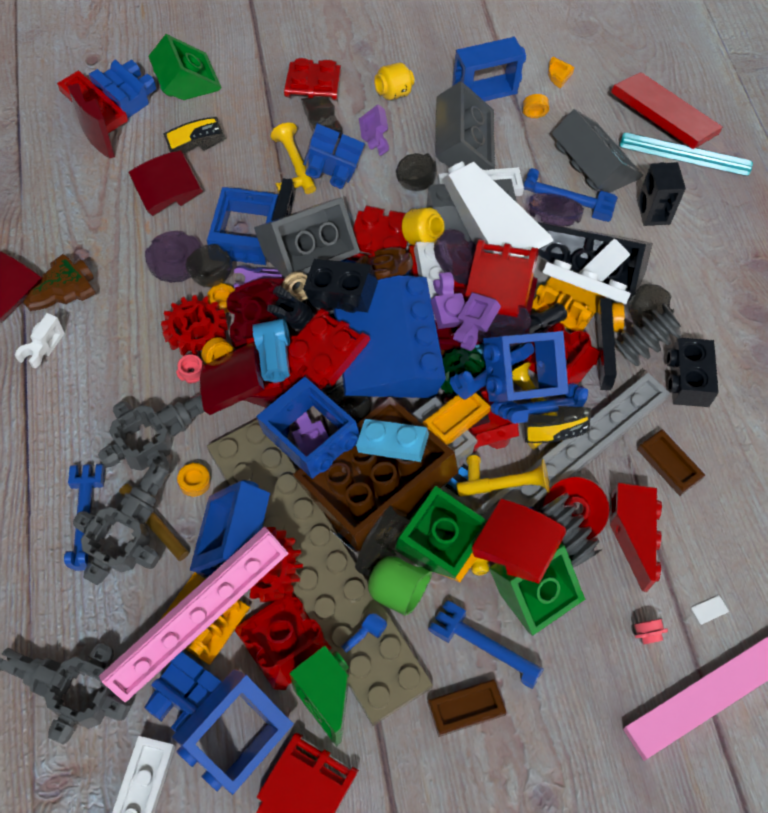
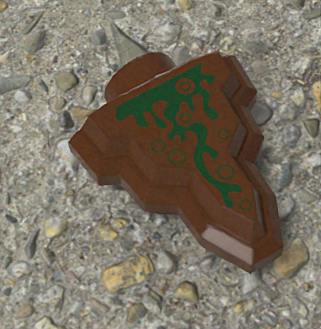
(61, 284)

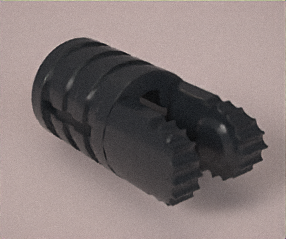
(290, 308)

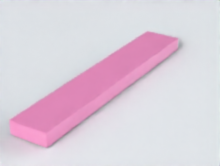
(193, 615)
(699, 701)

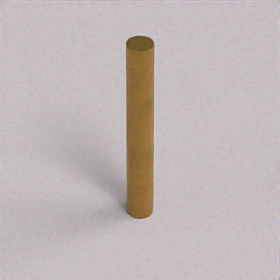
(162, 531)

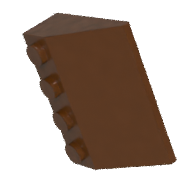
(365, 485)

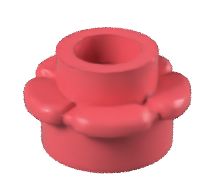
(185, 364)
(650, 631)

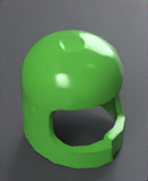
(398, 584)

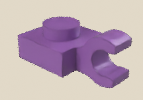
(372, 127)
(254, 274)
(446, 303)
(475, 316)
(308, 435)

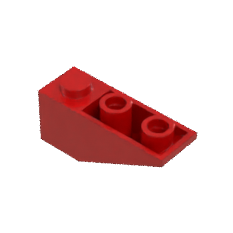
(634, 524)

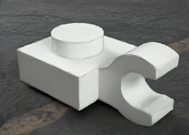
(44, 340)

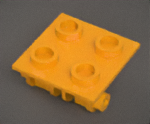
(578, 302)
(213, 639)

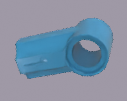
(272, 342)

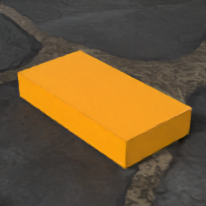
(456, 417)

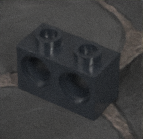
(661, 193)
(340, 285)
(698, 371)

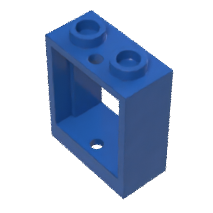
(489, 55)
(239, 247)
(549, 362)
(290, 408)
(228, 523)
(210, 710)

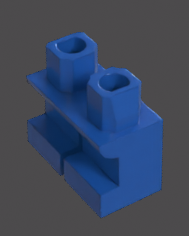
(123, 87)
(337, 165)
(182, 686)

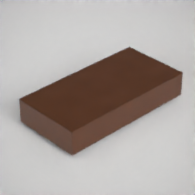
(671, 462)
(466, 707)

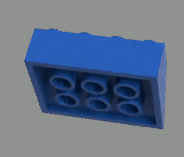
(403, 343)

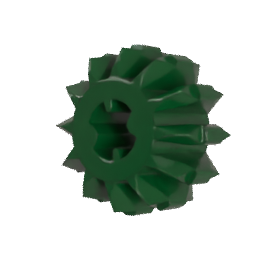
(458, 362)

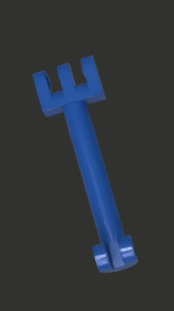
(603, 206)
(466, 385)
(519, 412)
(78, 558)
(454, 625)

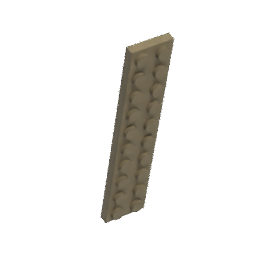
(332, 591)

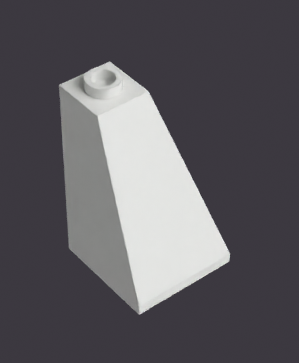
(490, 211)

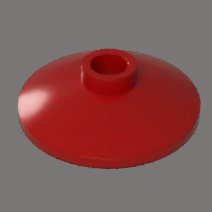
(587, 493)

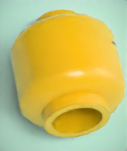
(394, 81)
(422, 225)

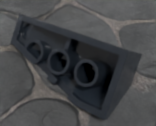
(581, 246)

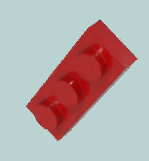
(112, 114)

